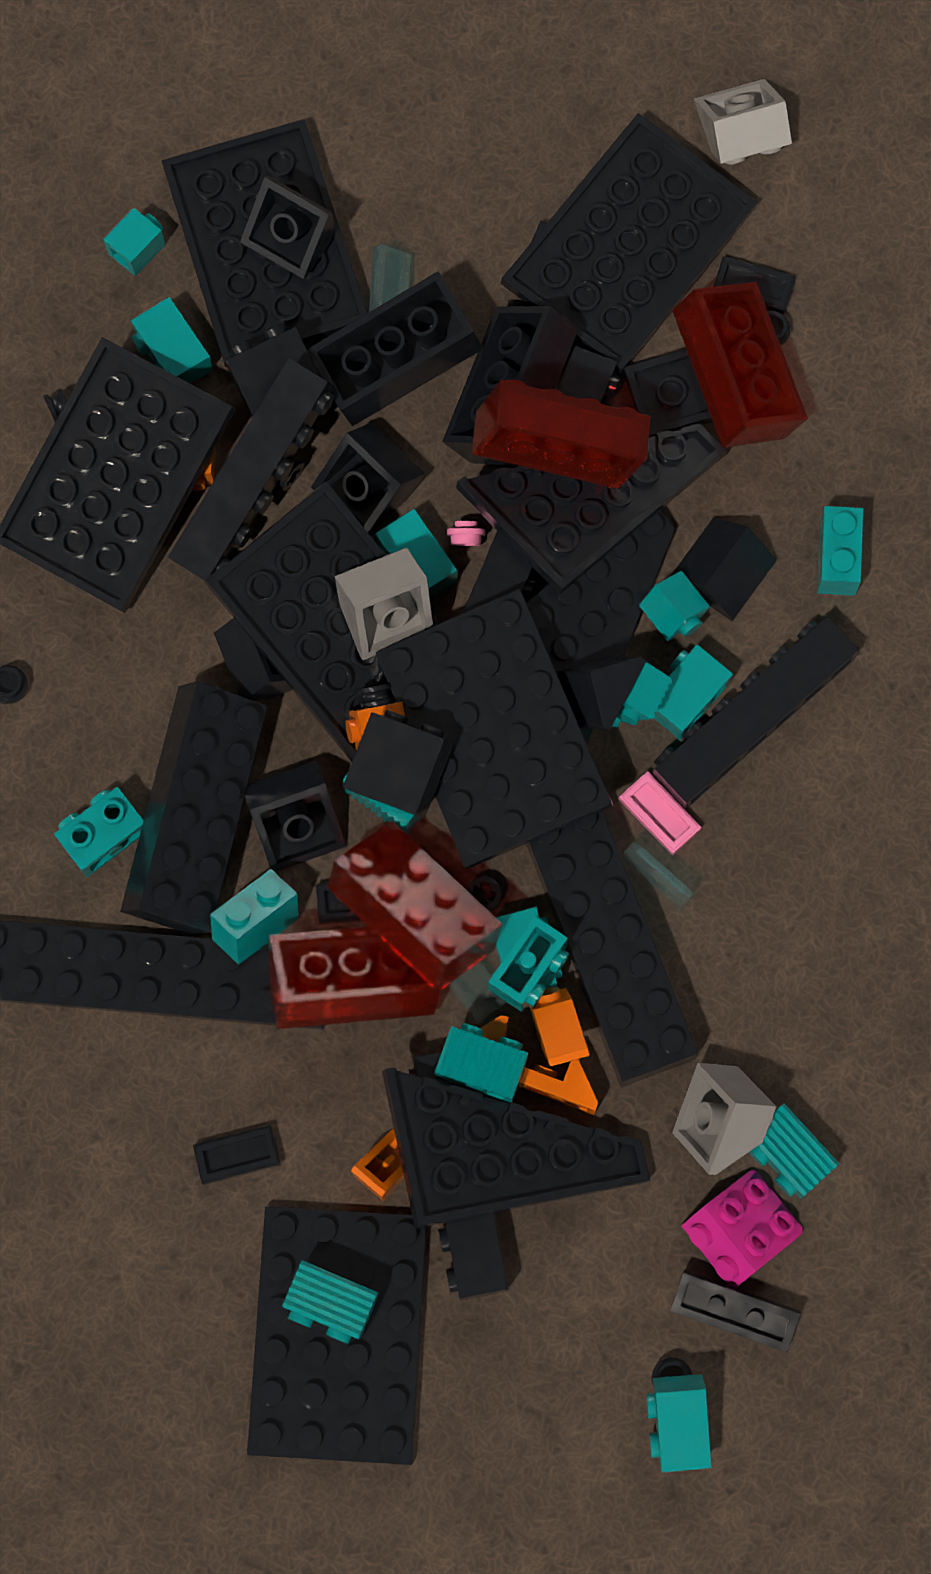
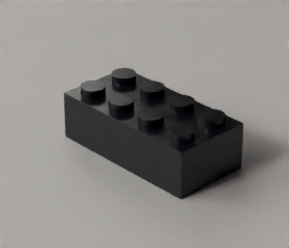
(518, 345)
(395, 348)

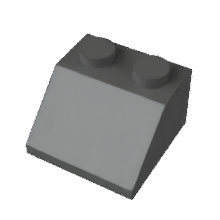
(744, 121)
(384, 602)
(722, 1116)

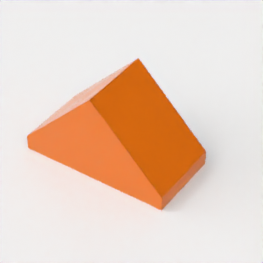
(381, 1167)

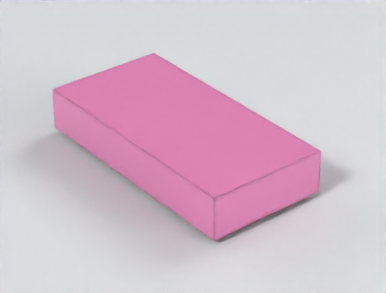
(659, 813)

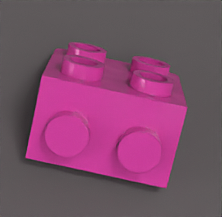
(742, 1228)

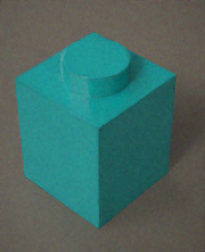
(135, 241)
(675, 606)

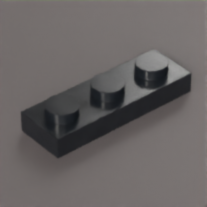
(735, 1311)

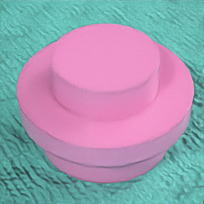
(466, 533)

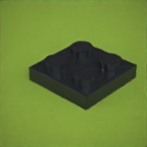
(667, 392)

